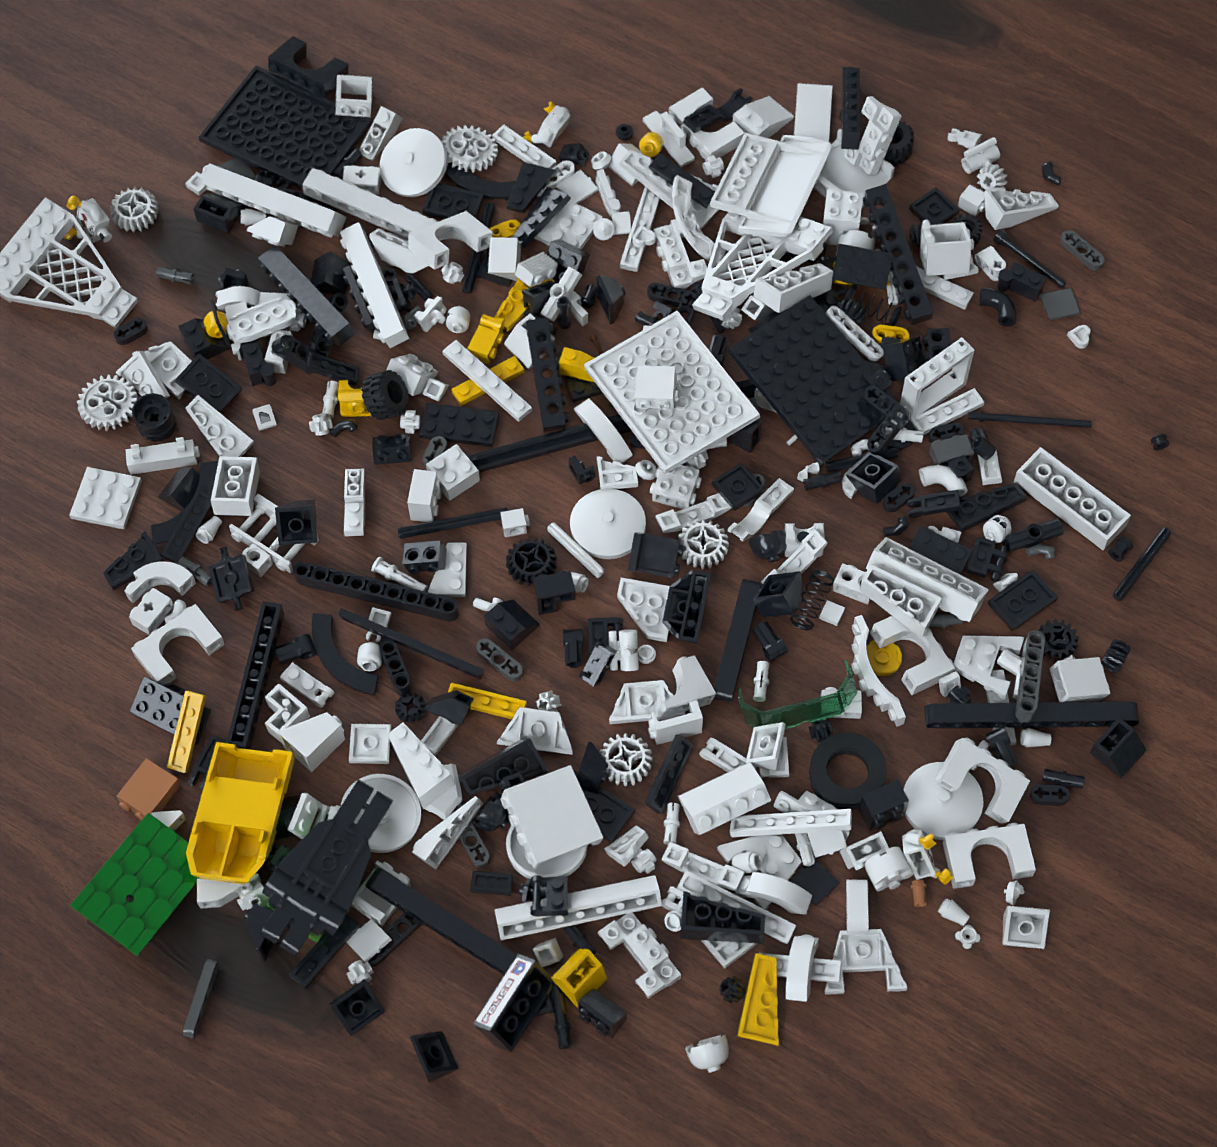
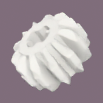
(991, 177)

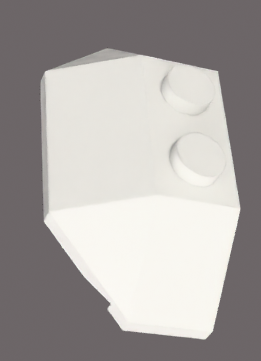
(395, 251)

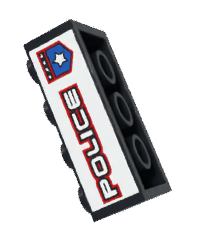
(514, 1003)

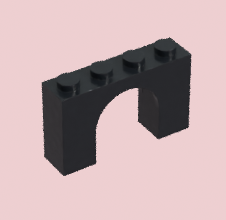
(319, 81)

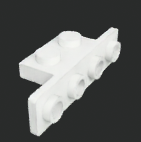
(672, 136)
(806, 803)

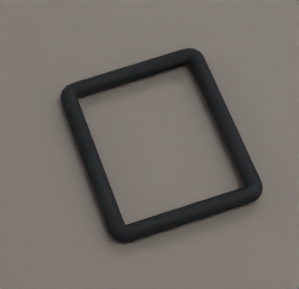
(215, 309)

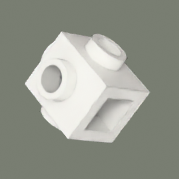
(252, 894)

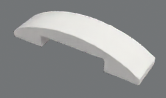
(604, 430)
(708, 510)
(804, 556)
(683, 860)

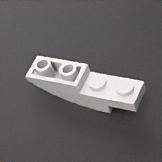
(354, 502)

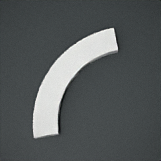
(687, 222)

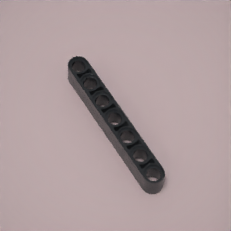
(736, 641)

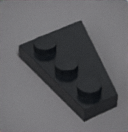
(528, 185)
(137, 556)

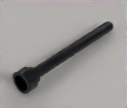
(1003, 239)

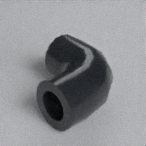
(1000, 302)

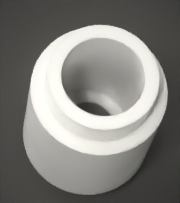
(747, 862)

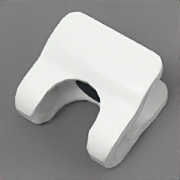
(795, 536)

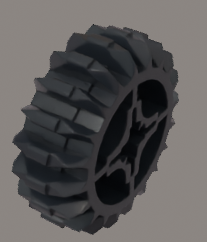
(528, 552)

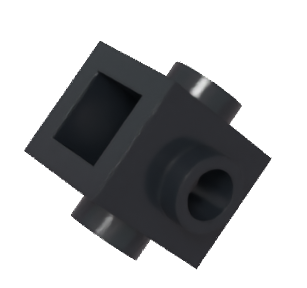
(276, 855)

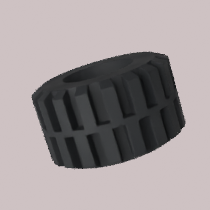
(902, 149)
(385, 395)

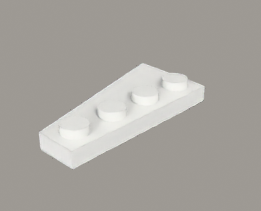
(218, 430)

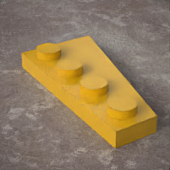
(512, 308)
(759, 1011)

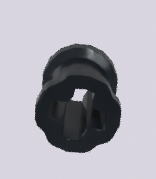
(1120, 549)

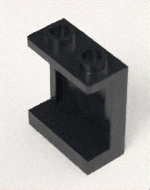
(655, 555)

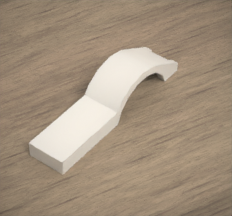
(241, 294)
(761, 511)

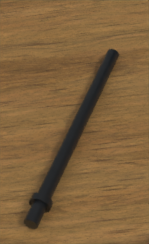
(981, 416)

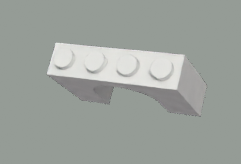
(707, 143)
(463, 227)
(189, 623)
(925, 674)
(1009, 783)
(1010, 839)

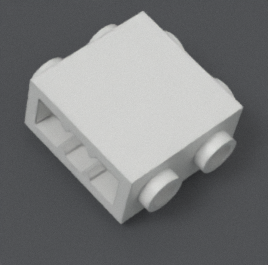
(656, 387)
(676, 487)

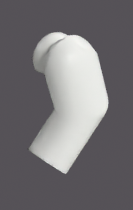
(179, 606)

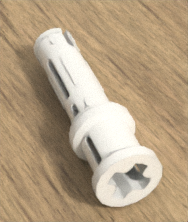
(391, 572)

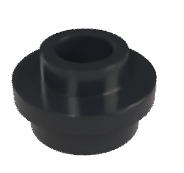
(624, 136)

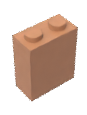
(148, 790)

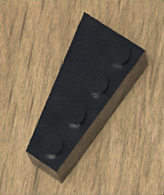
(513, 759)
(719, 922)

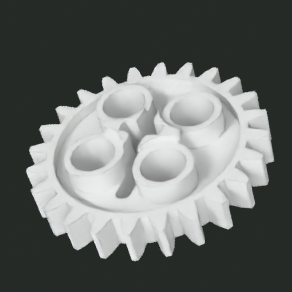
(470, 148)
(99, 414)

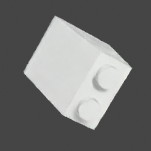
(313, 739)

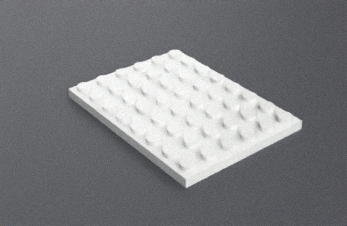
(708, 399)

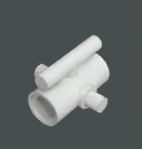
(980, 156)
(626, 650)

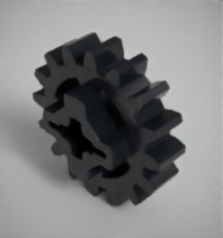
(1061, 646)

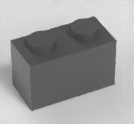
(949, 449)

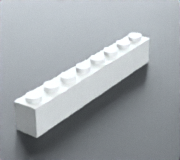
(364, 204)
(374, 285)
(582, 907)

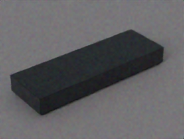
(331, 368)

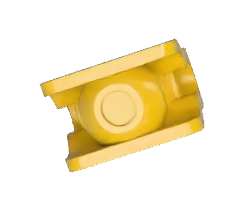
(351, 401)

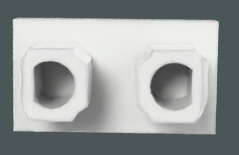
(434, 313)

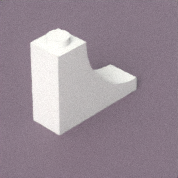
(691, 686)

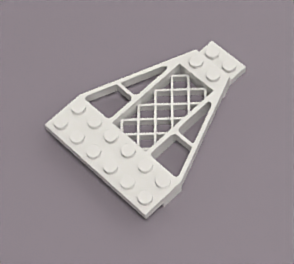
(35, 244)
(723, 296)

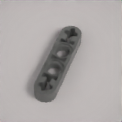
(470, 831)
(201, 998)

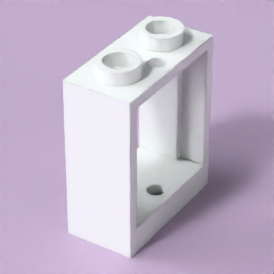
(353, 85)

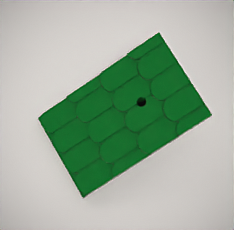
(150, 869)

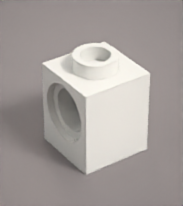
(514, 522)
(262, 564)

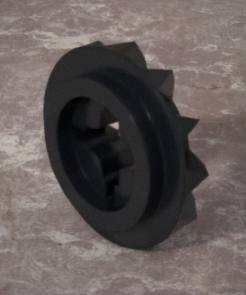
(415, 713)

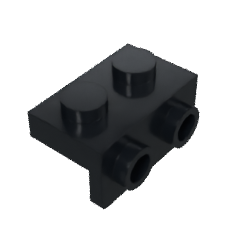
(391, 449)

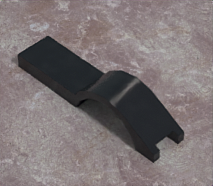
(710, 115)

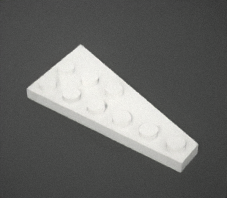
(638, 167)

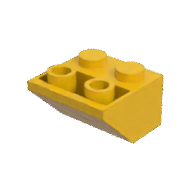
(580, 975)

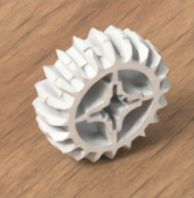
(134, 209)
(716, 543)
(633, 756)

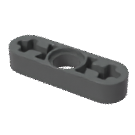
(1079, 242)
(501, 668)

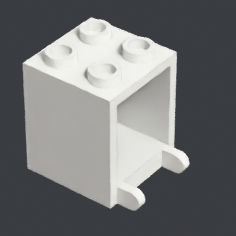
(842, 213)
(945, 248)

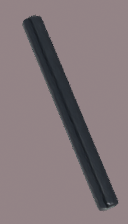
(476, 256)
(450, 523)

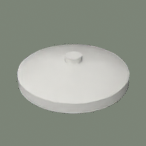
(413, 162)
(606, 523)
(936, 808)
(401, 818)
(556, 867)

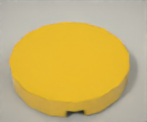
(884, 660)

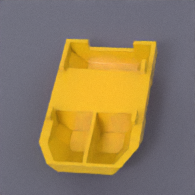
(238, 813)

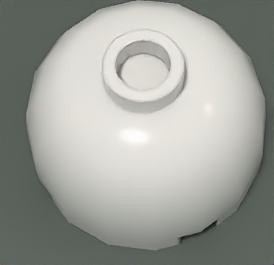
(709, 1053)

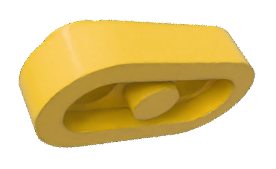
(504, 229)
(889, 331)

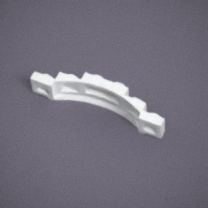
(868, 680)

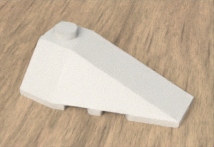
(1012, 208)
(439, 840)

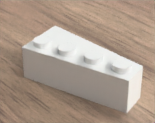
(422, 768)

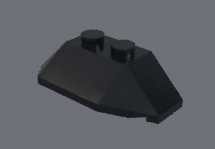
(687, 605)

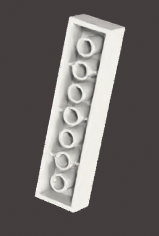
(273, 201)

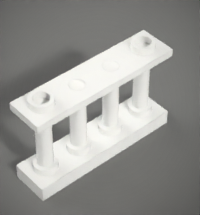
(263, 506)

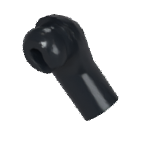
(902, 525)

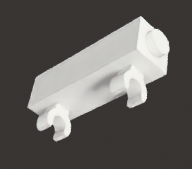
(162, 456)

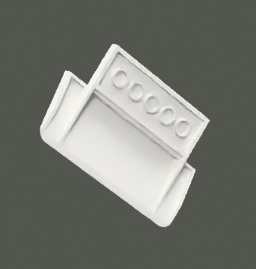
(771, 182)

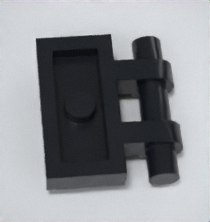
(981, 557)

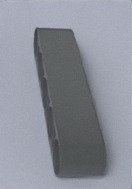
(1028, 683)

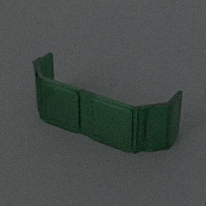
(804, 711)

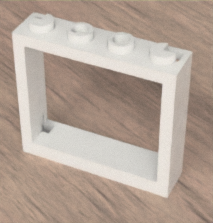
(955, 357)

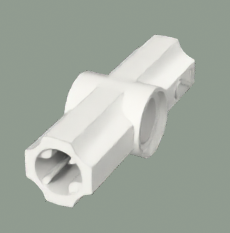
(563, 288)

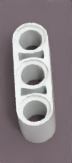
(857, 906)

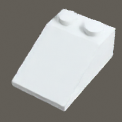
(762, 117)

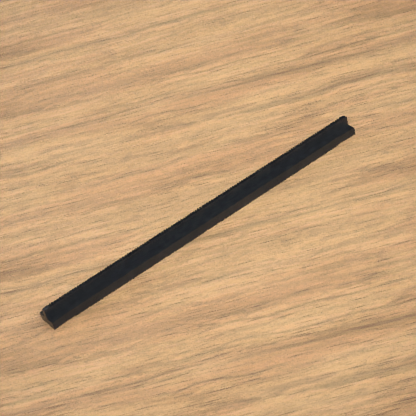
(559, 440)

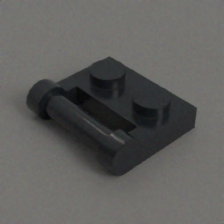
(599, 630)
(556, 896)

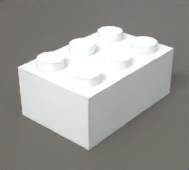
(235, 486)

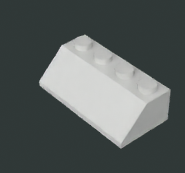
(724, 798)

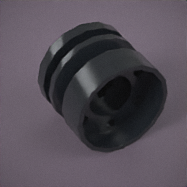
(154, 408)

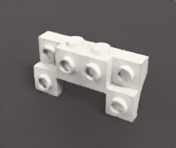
(876, 138)
(675, 259)
(646, 951)

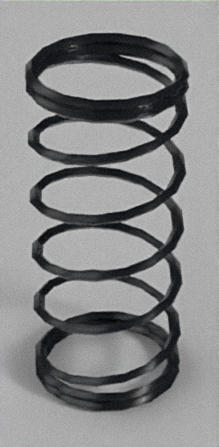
(895, 315)
(819, 582)

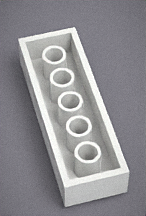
(1072, 498)
(957, 592)

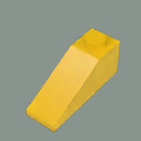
(573, 363)

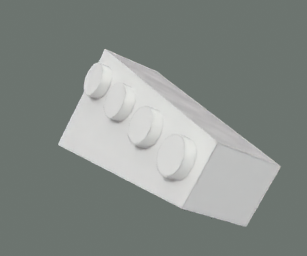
(789, 289)
(901, 599)

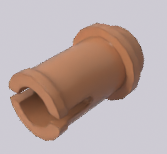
(919, 893)

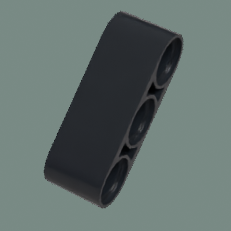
(392, 659)

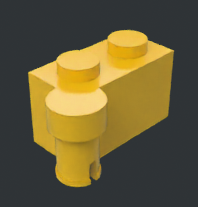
(487, 338)

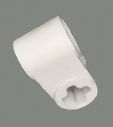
(990, 262)

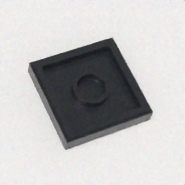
(934, 207)
(738, 486)

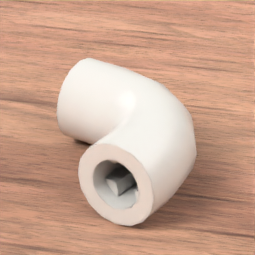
(942, 475)

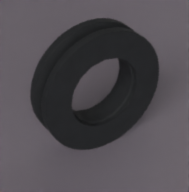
(853, 745)

